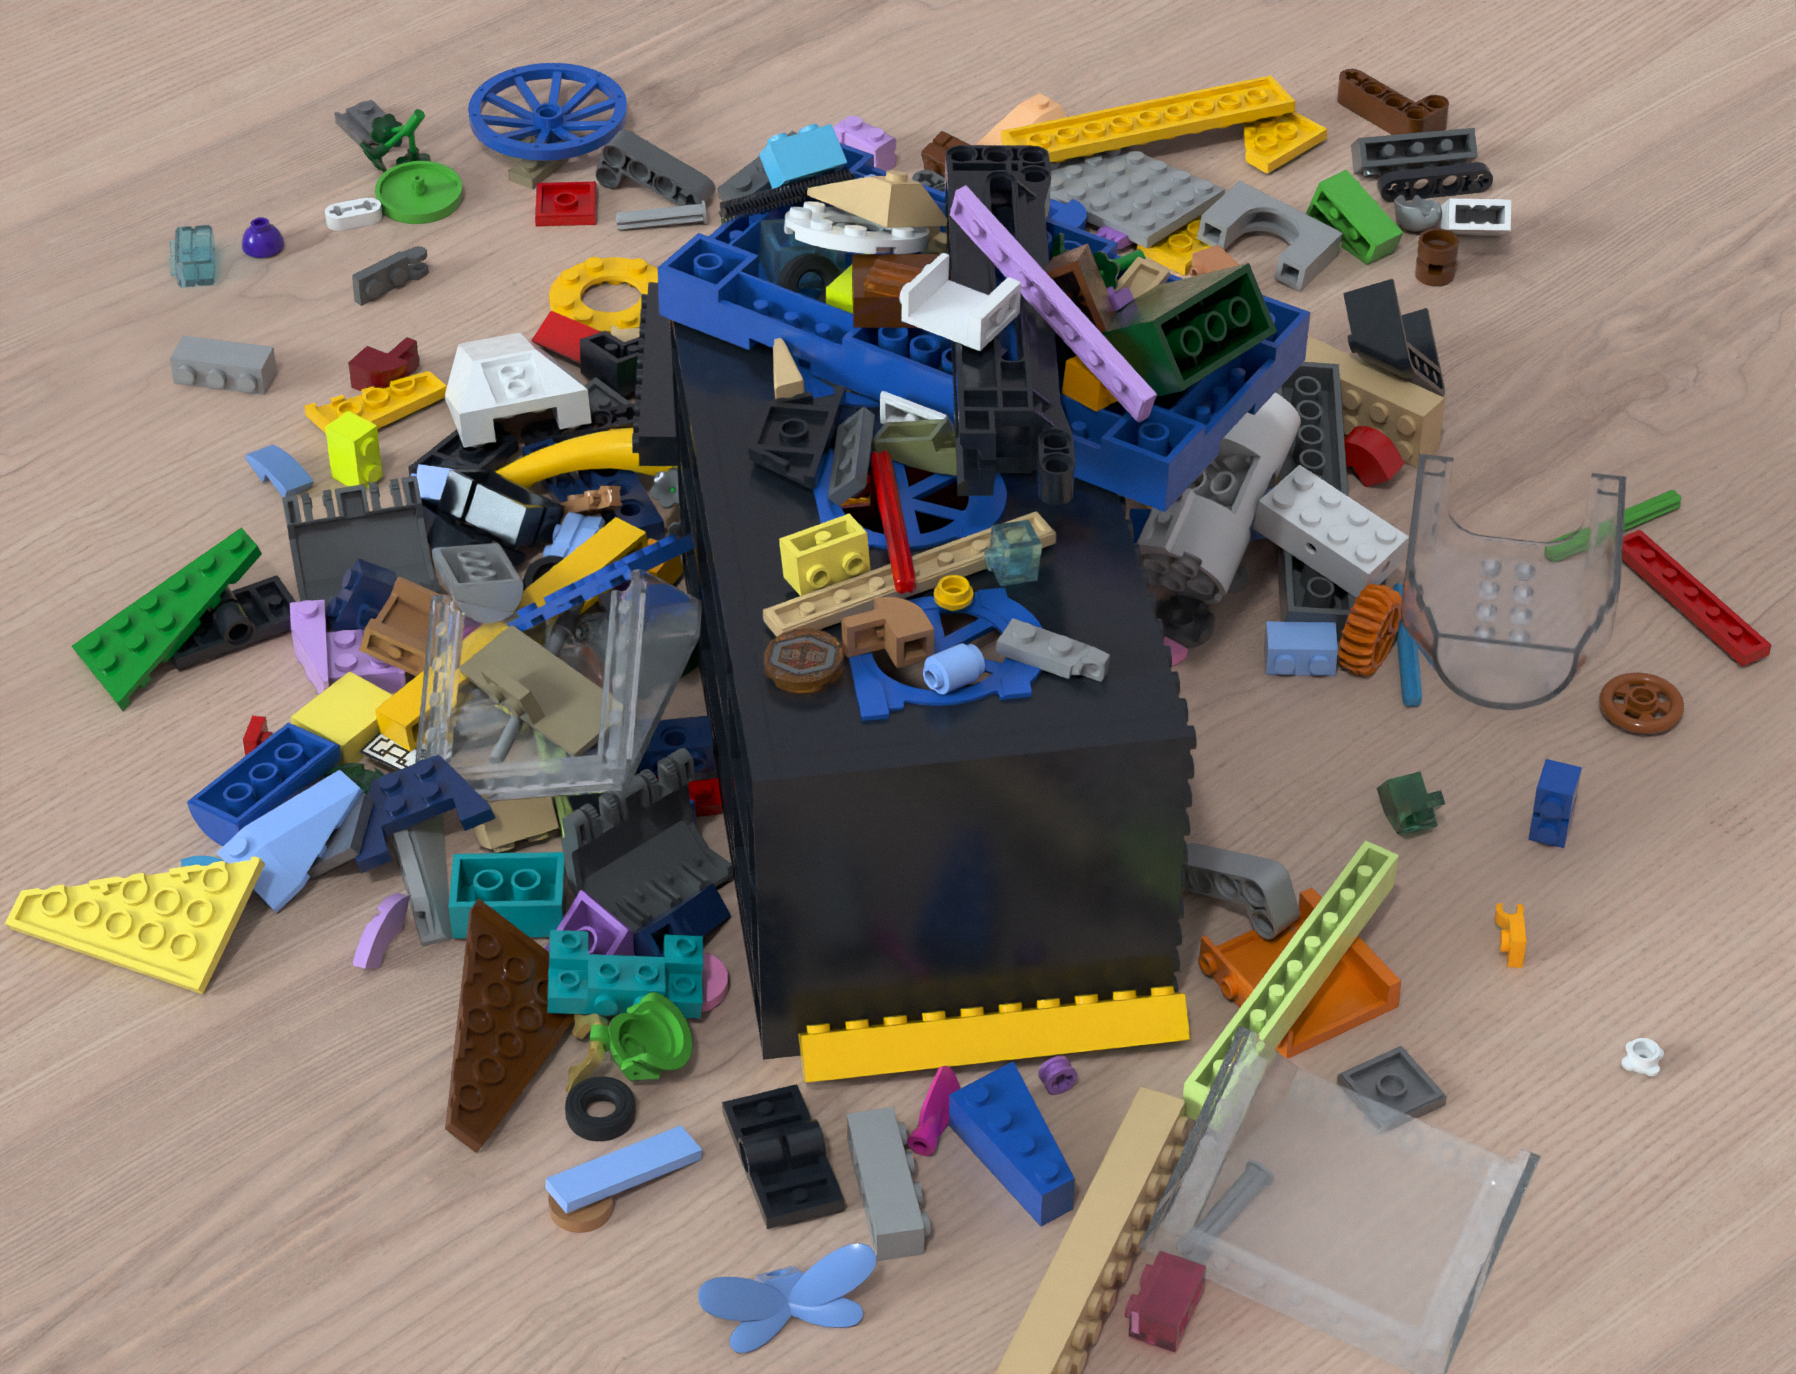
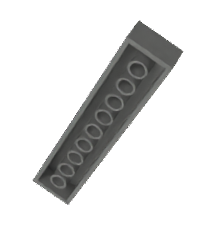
(1320, 449)

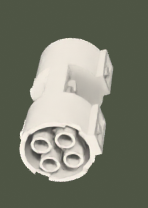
(1207, 530)

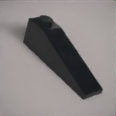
(446, 532)

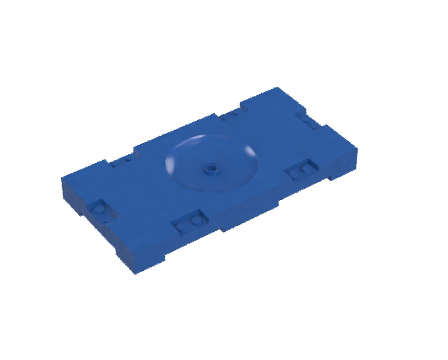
(724, 292)

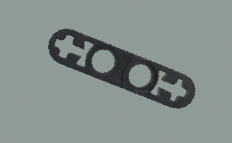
(1435, 178)
(543, 429)

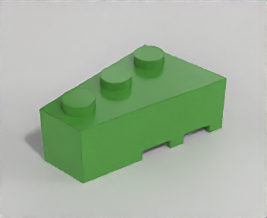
(1351, 210)

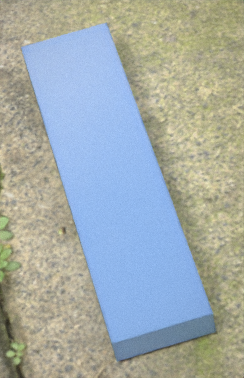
(623, 1169)

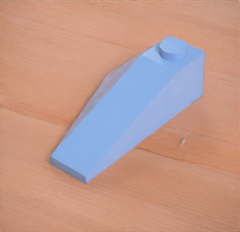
(293, 837)

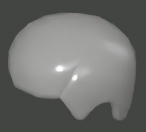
(1418, 213)

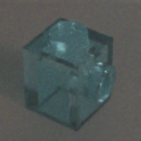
(1013, 553)

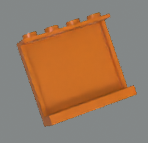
(1351, 995)

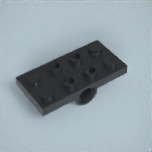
(237, 621)
(783, 1156)

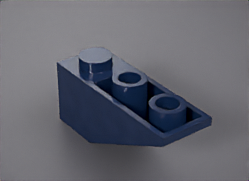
(690, 917)

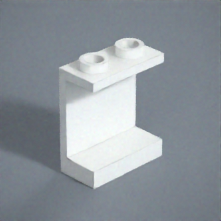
(956, 310)

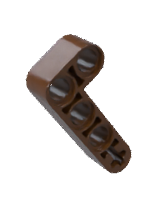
(1388, 107)

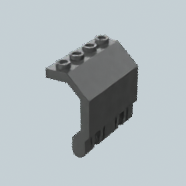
(385, 537)
(643, 846)

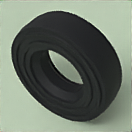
(806, 263)
(594, 1090)

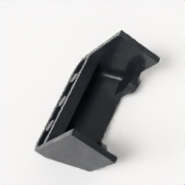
(1392, 340)

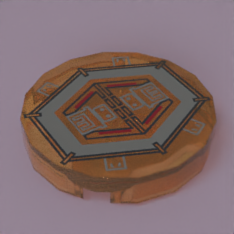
(803, 660)

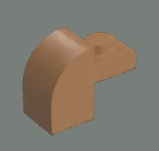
(892, 626)

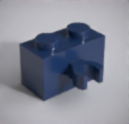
(361, 597)

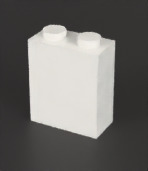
(1476, 216)

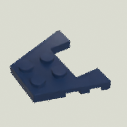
(413, 797)

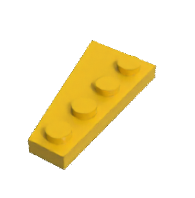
(380, 404)

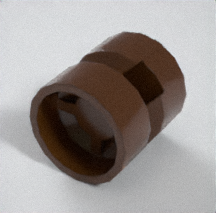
(1436, 257)

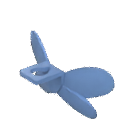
(787, 1292)

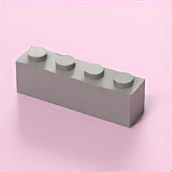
(886, 1183)

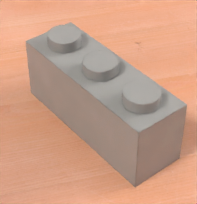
(223, 365)

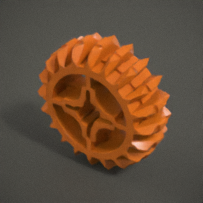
(1370, 629)

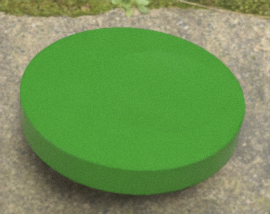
(419, 192)

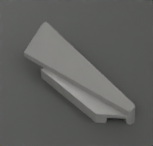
(424, 874)

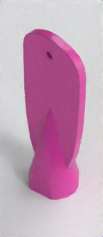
(934, 1112)

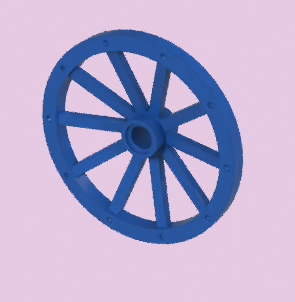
(549, 120)

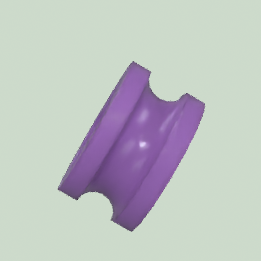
(1057, 1075)

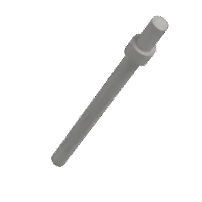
(562, 630)

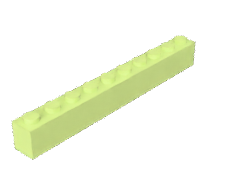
(1303, 963)

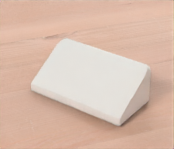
(901, 410)

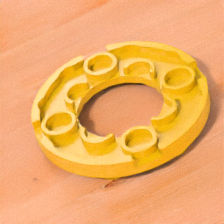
(571, 285)

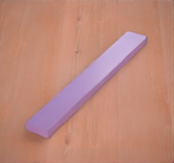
(1053, 304)

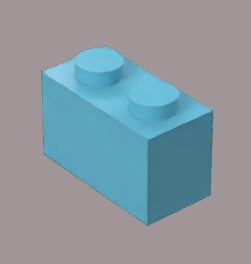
(802, 155)

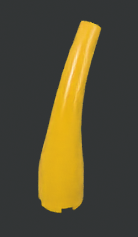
(584, 452)

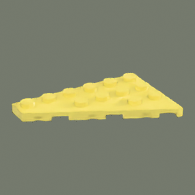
(151, 924)

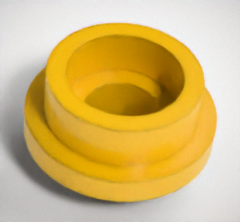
(953, 593)

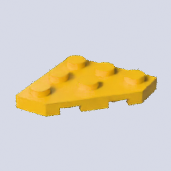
(1279, 139)

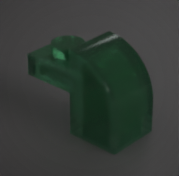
(1408, 803)

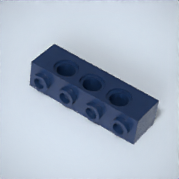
(636, 504)
(687, 733)

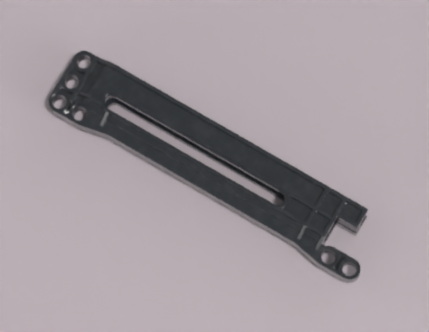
(1003, 409)

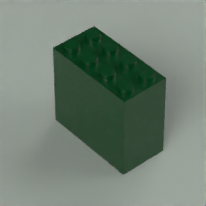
(1189, 327)

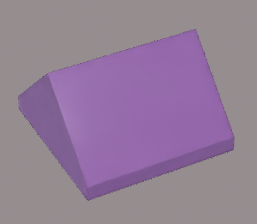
(605, 931)

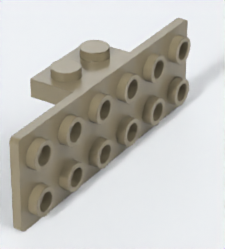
(538, 689)

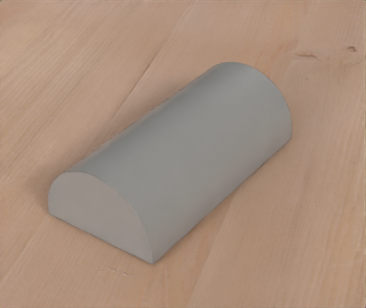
(479, 575)

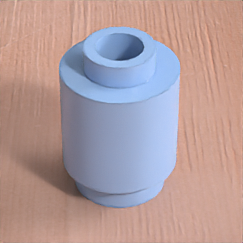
(953, 668)

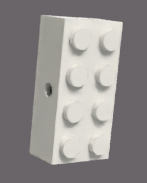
(1330, 531)

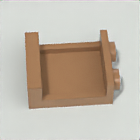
(401, 628)

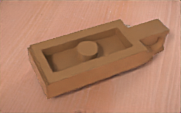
(593, 501)

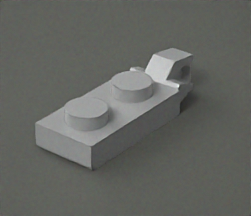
(1051, 651)

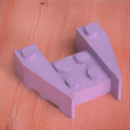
(333, 654)

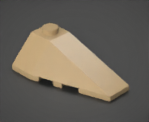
(884, 200)

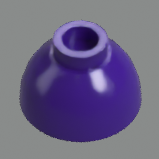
(262, 239)

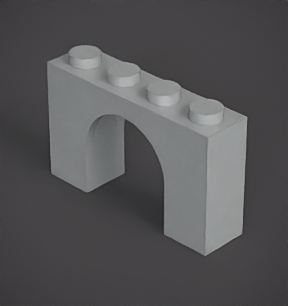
(1248, 209)

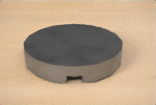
(1186, 620)

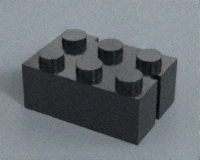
(500, 507)

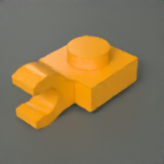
(1513, 935)

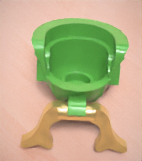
(640, 1042)

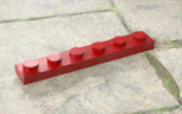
(1693, 599)

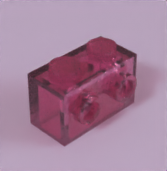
(1165, 1301)

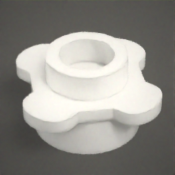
(1643, 1057)

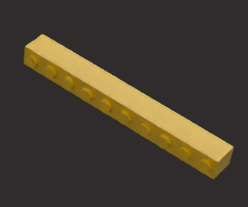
(401, 712)
(993, 1035)

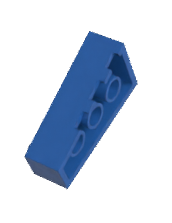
(1014, 1142)

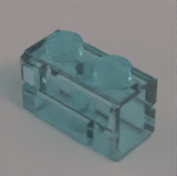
(193, 256)

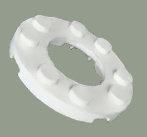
(832, 230)

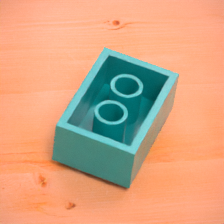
(518, 886)

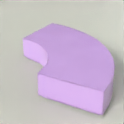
(381, 931)

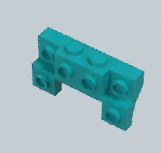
(615, 982)

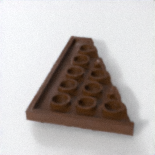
(500, 1024)

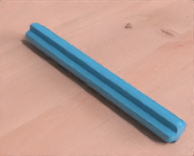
(1408, 664)

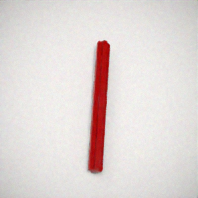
(893, 522)

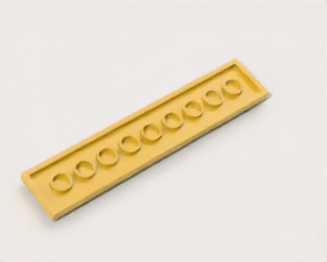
(1155, 119)

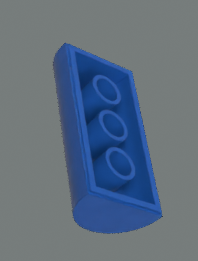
(263, 781)

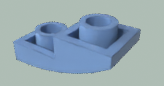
(281, 469)

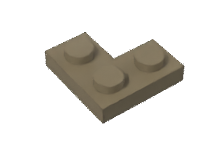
(531, 172)

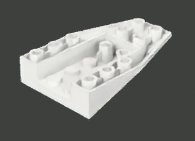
(507, 379)

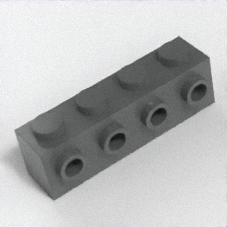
(1413, 151)

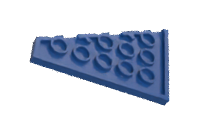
(602, 580)

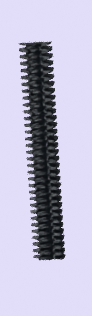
(778, 196)

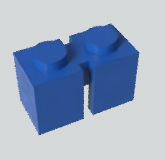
(1554, 803)

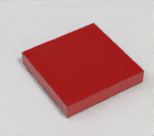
(566, 203)

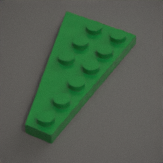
(158, 623)

